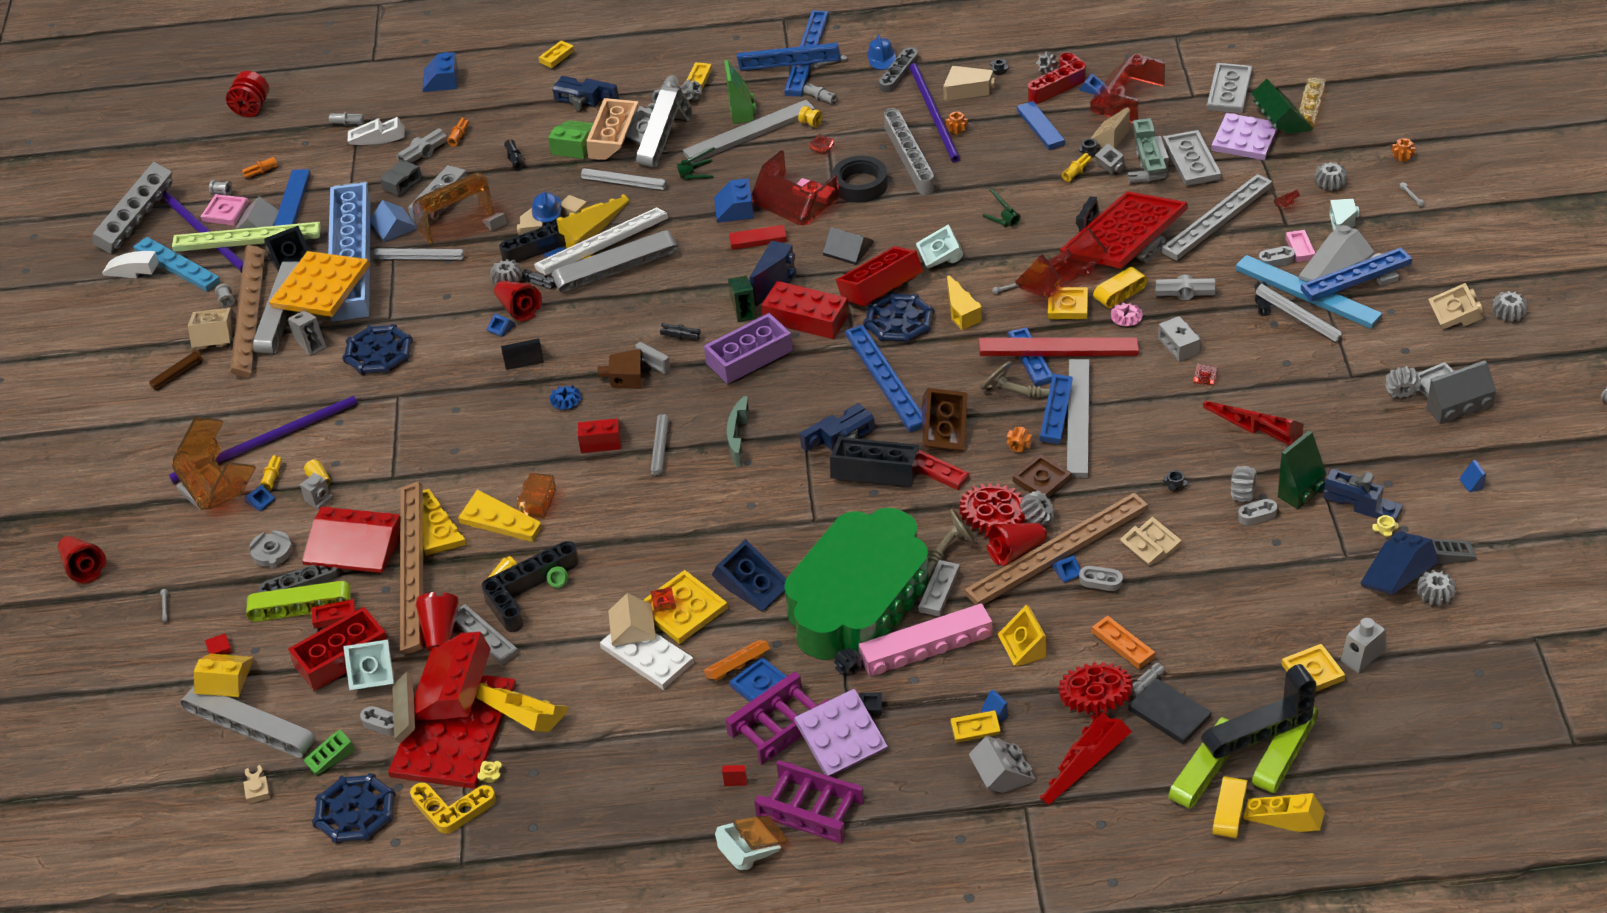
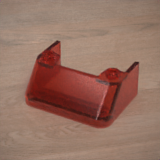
(1111, 98)
(789, 199)
(1047, 276)

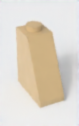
(968, 83)

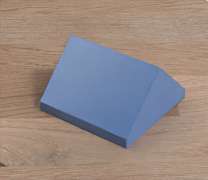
(391, 221)

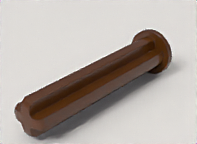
(175, 370)

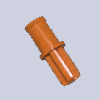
(458, 132)
(260, 167)

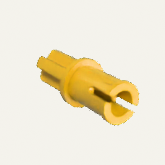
(1076, 167)
(271, 472)

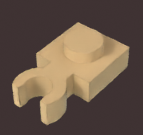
(256, 787)

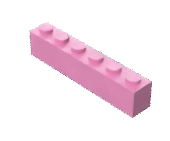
(925, 640)

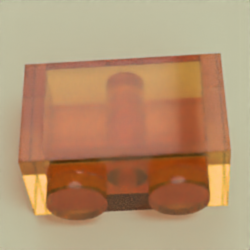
(537, 495)

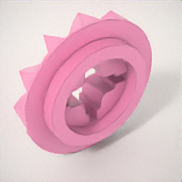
(1130, 319)

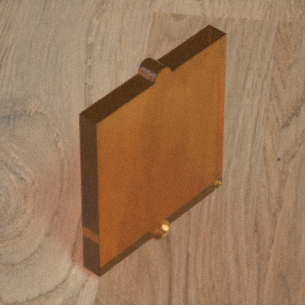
(760, 832)

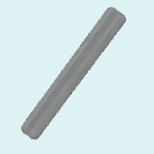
(659, 444)

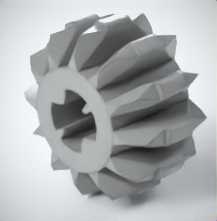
(1330, 176)
(506, 271)
(1509, 306)
(1403, 382)
(1243, 483)
(1037, 508)
(1436, 588)

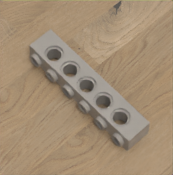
(125, 209)

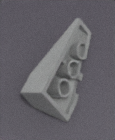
(1340, 250)

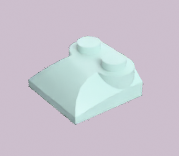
(940, 247)
(368, 665)
(737, 849)

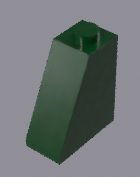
(742, 298)

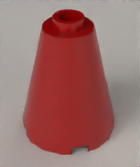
(518, 299)
(1013, 541)
(81, 559)
(437, 617)

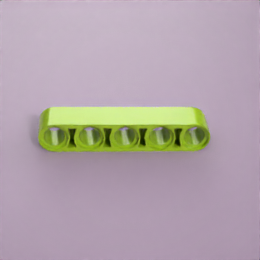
(295, 600)
(1281, 756)
(1196, 776)

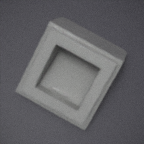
(495, 221)

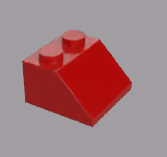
(599, 435)

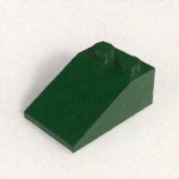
(1301, 472)

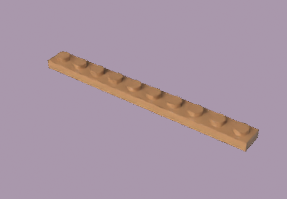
(247, 311)
(1056, 549)
(411, 567)

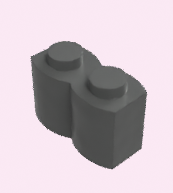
(401, 178)

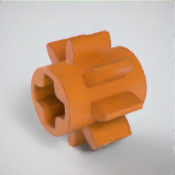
(956, 122)
(1403, 149)
(1019, 439)

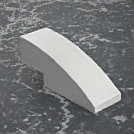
(376, 132)
(132, 264)

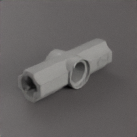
(422, 146)
(1185, 287)

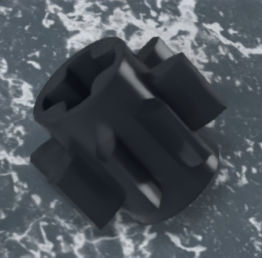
(848, 662)

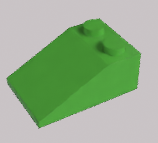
(740, 99)
(570, 139)

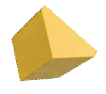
(1024, 638)

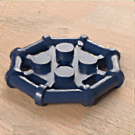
(889, 317)
(388, 348)
(354, 797)

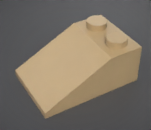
(210, 328)

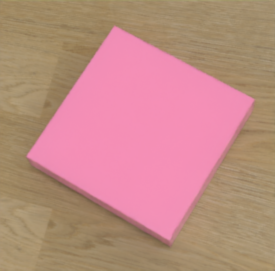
(224, 209)

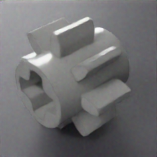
(1047, 62)
(691, 90)

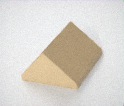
(1113, 129)
(631, 621)

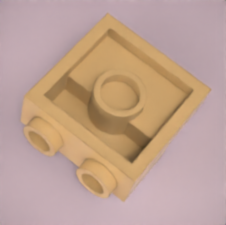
(1456, 306)

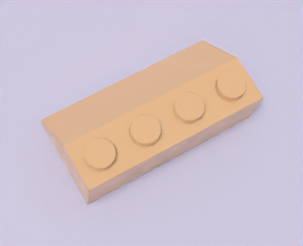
(610, 127)

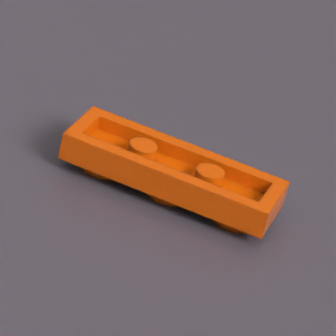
(1123, 642)
(736, 660)

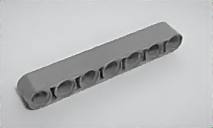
(909, 151)
(614, 261)
(273, 319)
(250, 722)

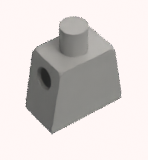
(304, 326)
(1366, 638)

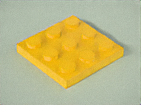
(694, 609)

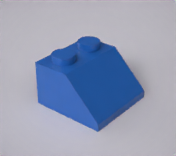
(441, 73)
(734, 201)

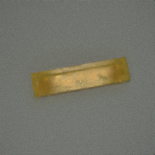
(1312, 99)

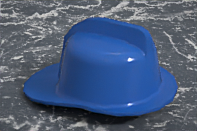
(881, 53)
(546, 207)

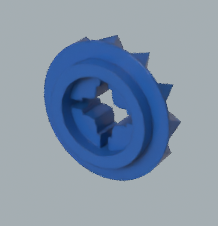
(571, 400)

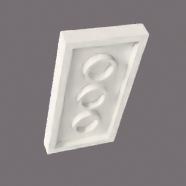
(653, 659)

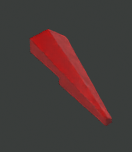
(1279, 428)
(1090, 748)

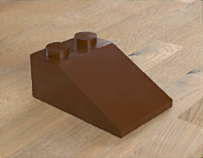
(944, 419)

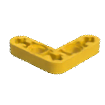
(447, 813)

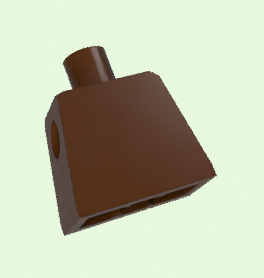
(624, 370)

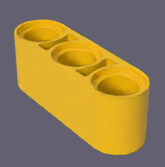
(1120, 287)
(1230, 807)

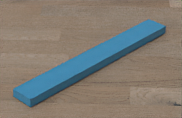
(1292, 284)

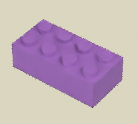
(748, 348)

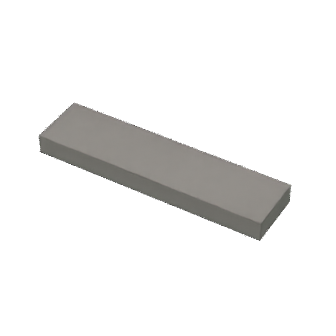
(501, 648)

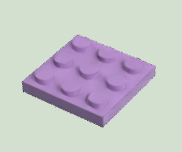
(1244, 136)
(840, 733)

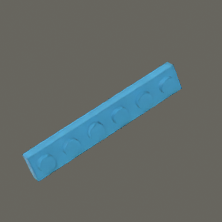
(179, 265)

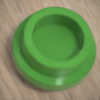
(557, 577)

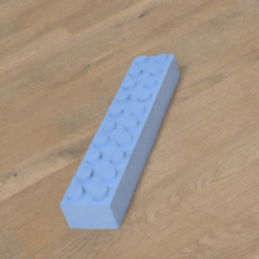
(351, 238)

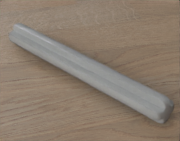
(624, 179)
(418, 254)
(1298, 312)

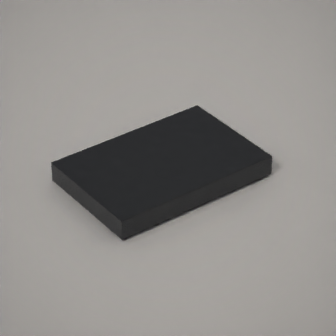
(1169, 711)

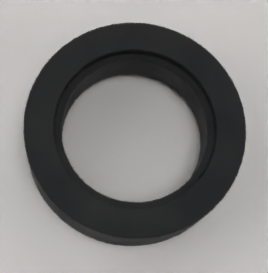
(865, 192)

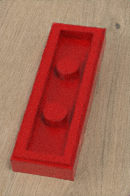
(757, 237)
(941, 471)

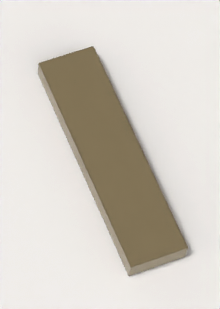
(403, 707)

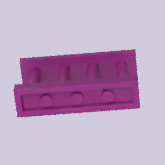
(759, 709)
(804, 820)

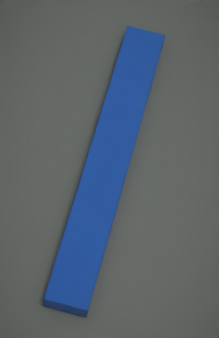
(812, 36)
(885, 377)

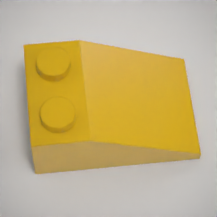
(221, 674)

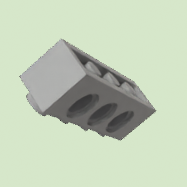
(447, 176)

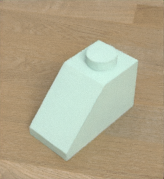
(1343, 213)

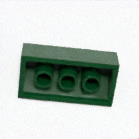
(1279, 109)

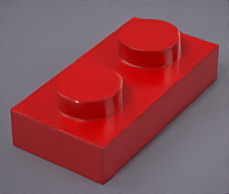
(331, 613)

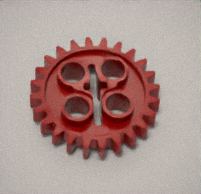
(991, 506)
(1095, 688)

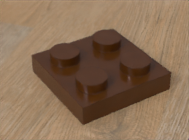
(1042, 475)

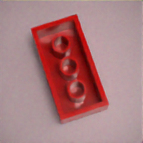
(879, 275)
(806, 309)
(322, 655)

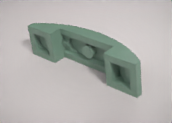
(1147, 146)
(738, 416)

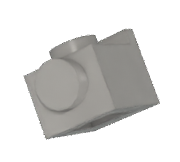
(1110, 159)
(316, 491)

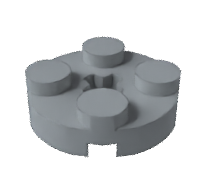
(270, 558)

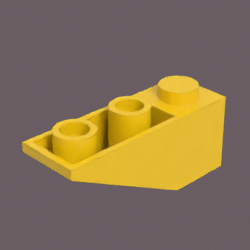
(963, 308)
(1288, 812)

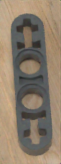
(897, 68)
(299, 578)

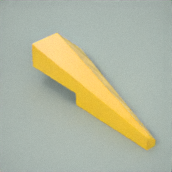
(589, 221)
(529, 711)

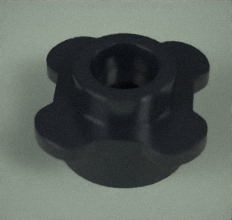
(999, 66)
(1089, 146)
(1175, 480)

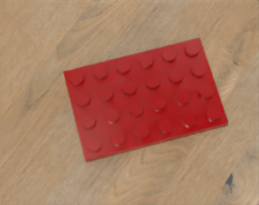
(1131, 225)
(451, 748)

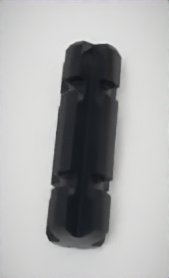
(538, 278)

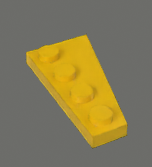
(498, 517)
(438, 530)

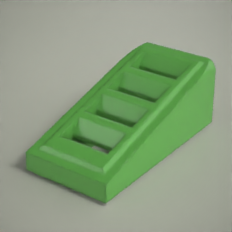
(337, 742)

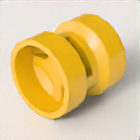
(810, 116)

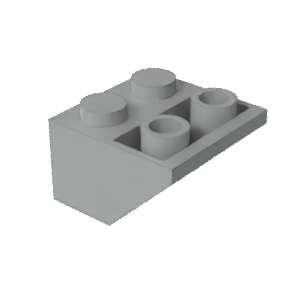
(1001, 765)

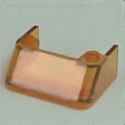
(448, 195)
(199, 471)

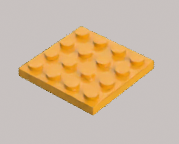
(319, 283)

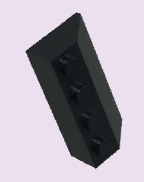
(874, 461)

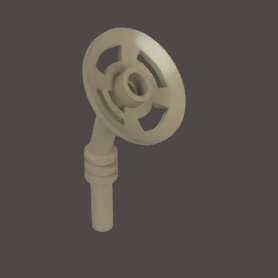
(998, 378)
(957, 530)

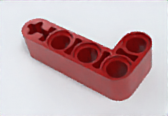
(1068, 75)

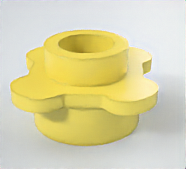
(1385, 525)
(489, 771)

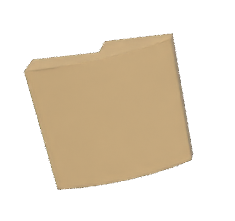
(1151, 541)

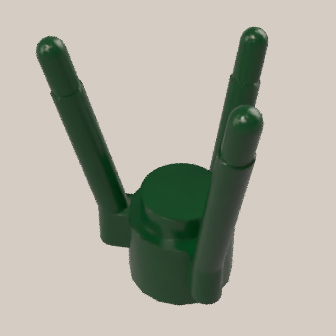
(686, 168)
(1009, 215)

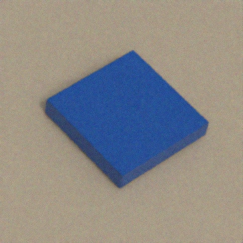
(756, 679)

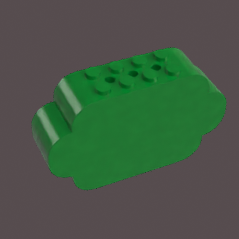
(856, 581)

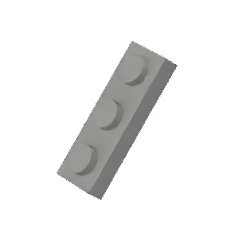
(939, 588)

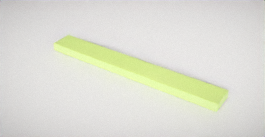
(238, 237)

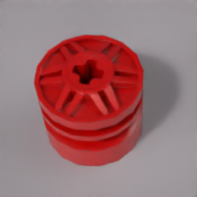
(247, 93)

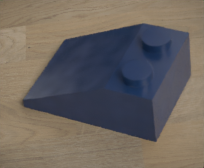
(774, 266)
(1400, 562)
(750, 576)

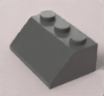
(1461, 392)

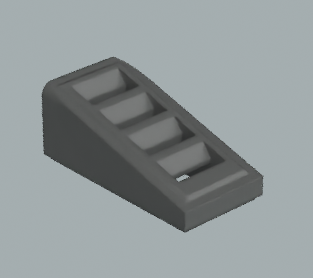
(1446, 552)

